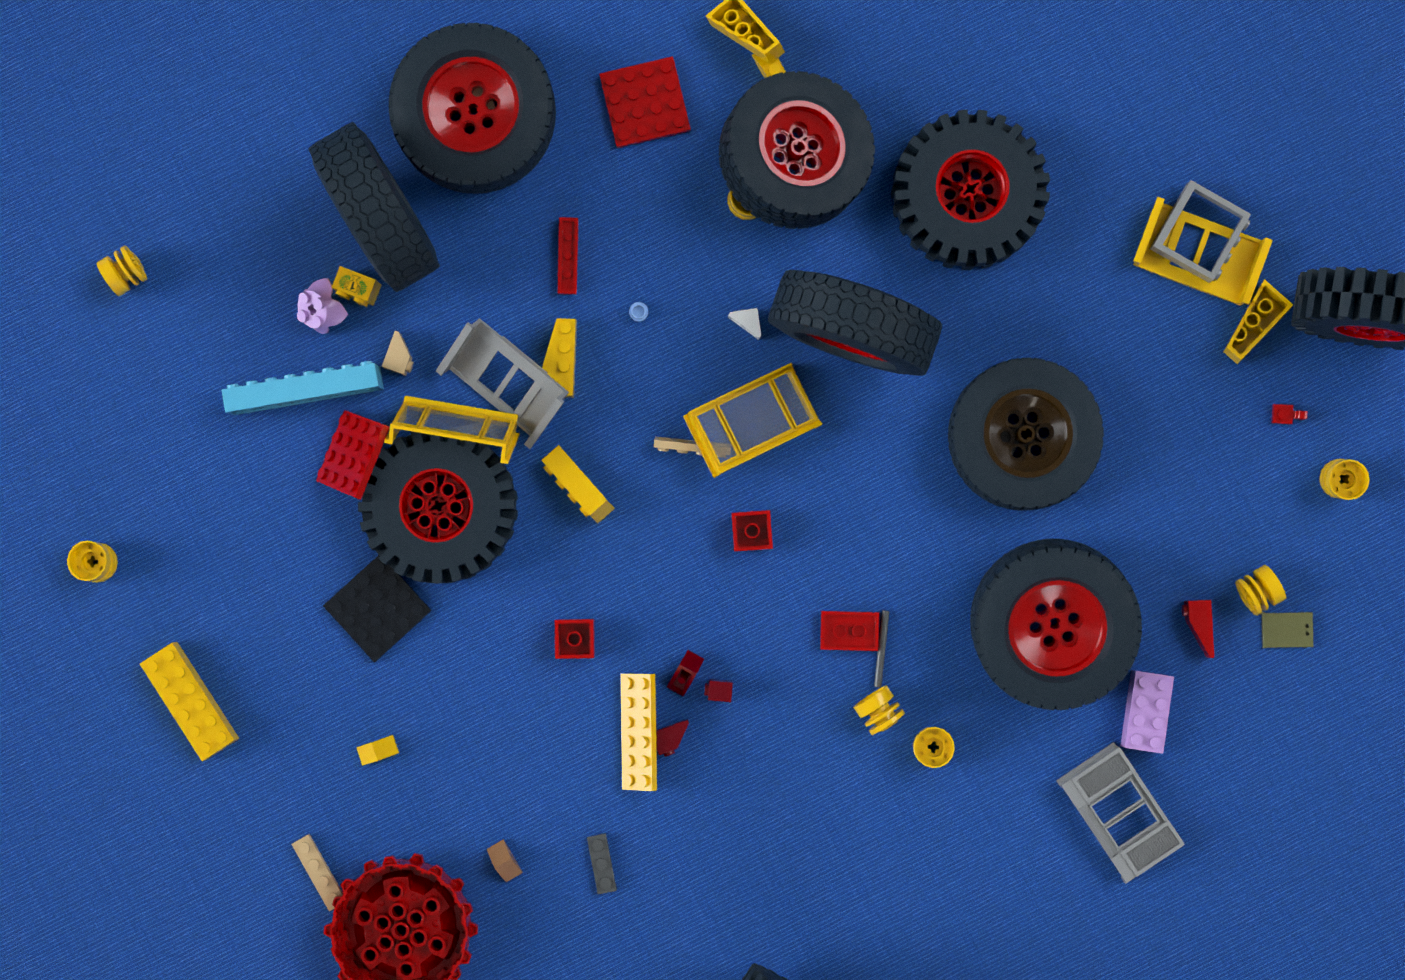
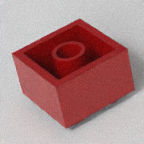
(752, 530)
(574, 638)

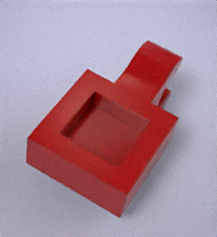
(1284, 414)

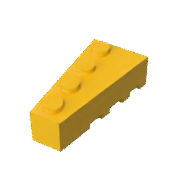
(744, 27)
(1260, 317)
(561, 354)
(578, 484)

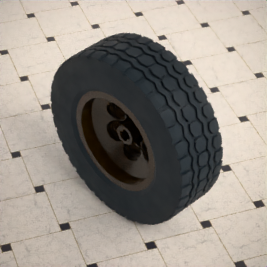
(1060, 407)

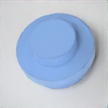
(638, 311)

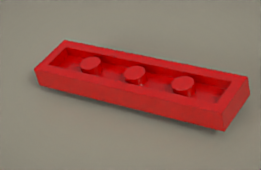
(568, 255)

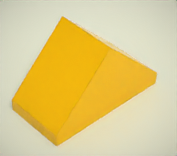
(377, 750)

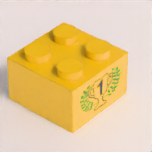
(357, 286)

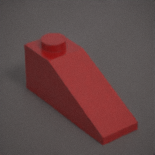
(1199, 619)

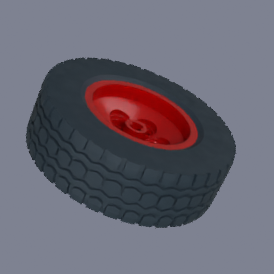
(822, 118)

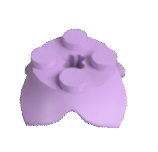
(318, 308)

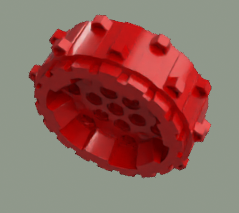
(372, 893)

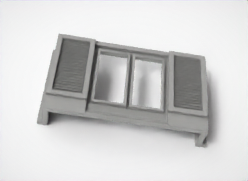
(472, 355)
(1098, 779)

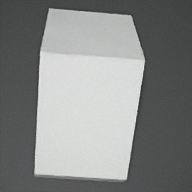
(747, 320)

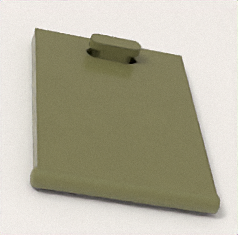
(1287, 629)

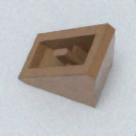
(504, 861)

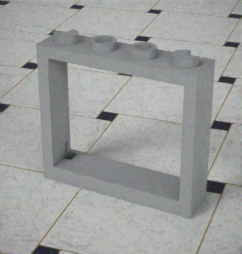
(1158, 247)

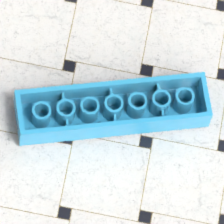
(302, 389)

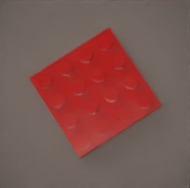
(645, 102)
(352, 454)

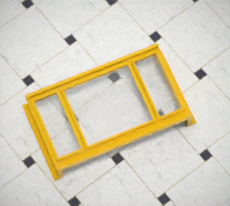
(751, 420)
(457, 423)

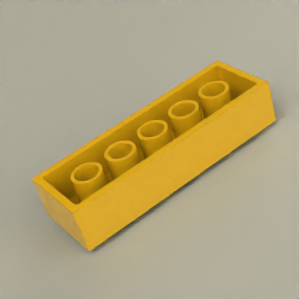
(189, 701)

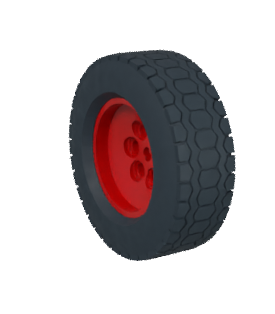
(456, 64)
(373, 207)
(855, 322)
(1065, 670)

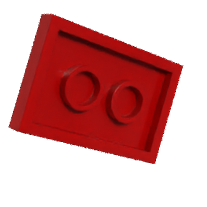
(849, 631)

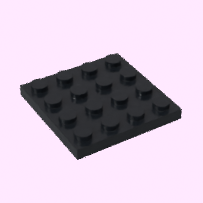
(377, 608)

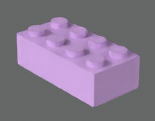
(1147, 711)

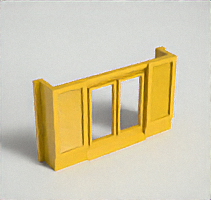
(1238, 274)

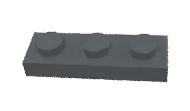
(601, 863)

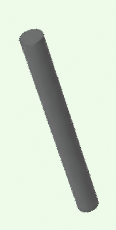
(881, 649)

